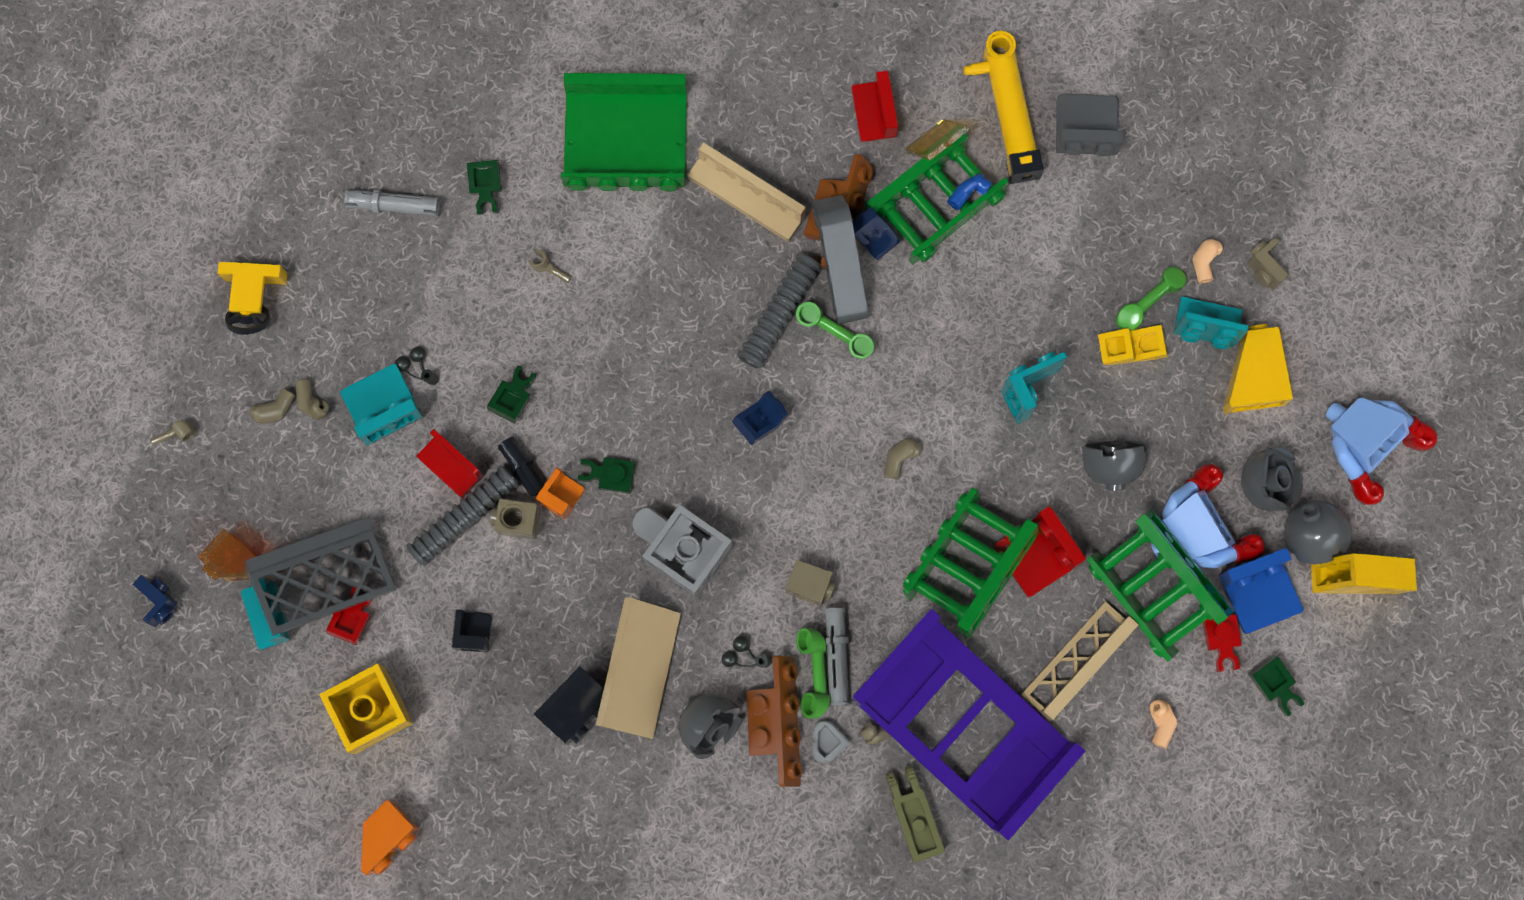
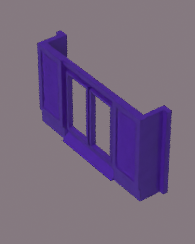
(1019, 768)

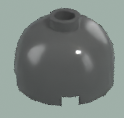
(1114, 463)
(1271, 480)
(1317, 532)
(706, 722)

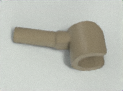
(545, 265)
(180, 428)

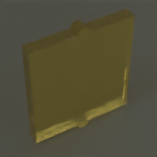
(936, 139)

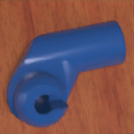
(965, 189)

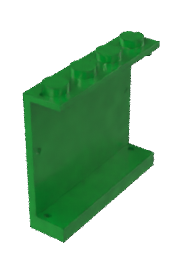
(625, 131)

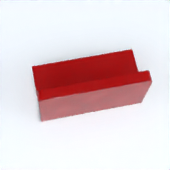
(875, 109)
(449, 465)

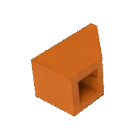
(383, 835)

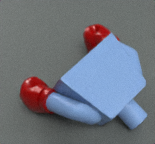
(1367, 435)
(1199, 526)

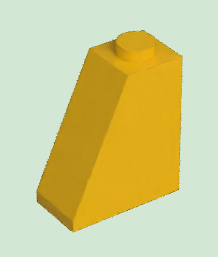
(1259, 372)
(1364, 575)

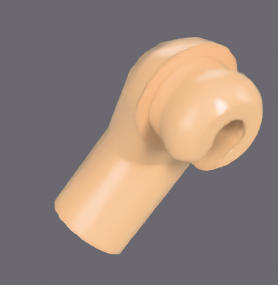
(1202, 258)
(1165, 721)

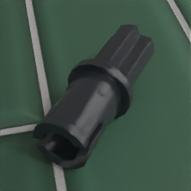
(521, 466)

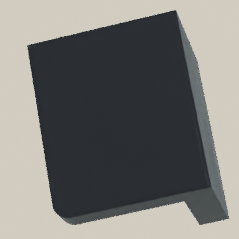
(471, 631)

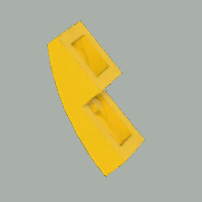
(1132, 346)

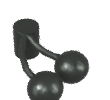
(417, 354)
(741, 644)

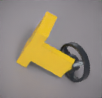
(247, 293)

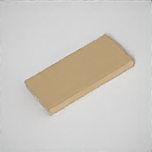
(638, 668)

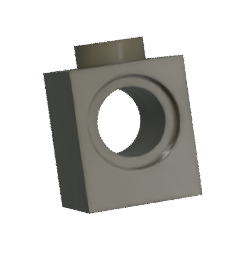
(528, 525)
(810, 583)

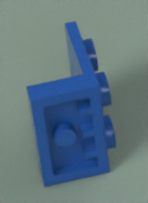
(1261, 591)

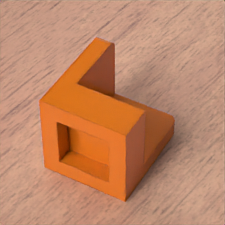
(560, 494)

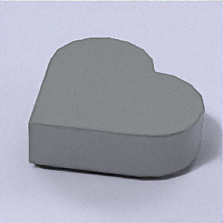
(828, 741)

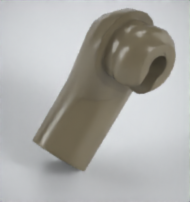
(309, 404)
(272, 411)
(899, 453)
(873, 734)

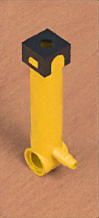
(1023, 160)

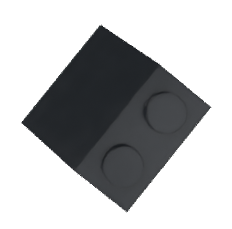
(572, 707)

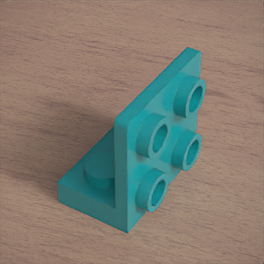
(1209, 322)
(1018, 390)
(380, 404)

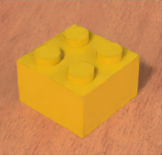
(366, 709)

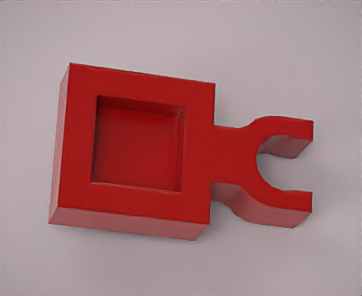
(349, 623)
(1223, 639)

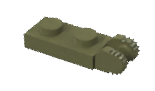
(915, 818)

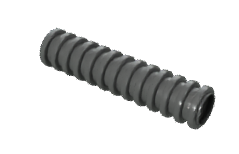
(779, 310)
(462, 516)

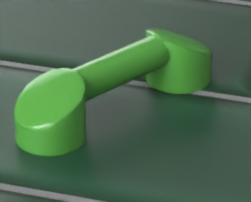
(812, 313)
(1132, 314)
(814, 703)

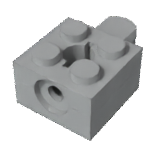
(681, 546)

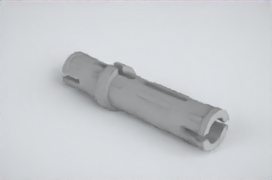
(399, 203)
(837, 656)

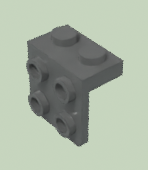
(1087, 125)

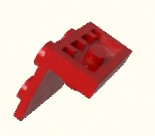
(1049, 556)

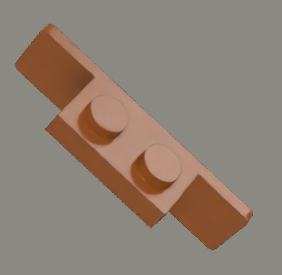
(852, 190)
(775, 722)

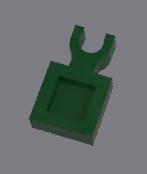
(484, 180)
(511, 398)
(613, 475)
(1274, 682)

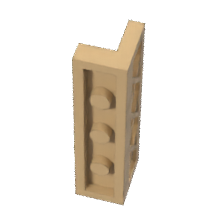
(747, 193)
(1087, 670)

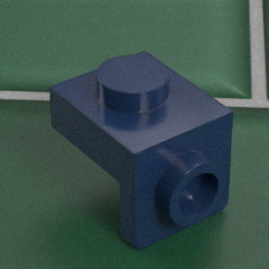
(874, 233)
(760, 418)
(156, 591)

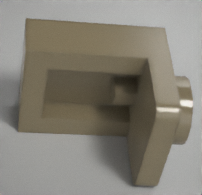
(1266, 269)

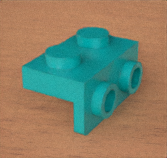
(256, 617)

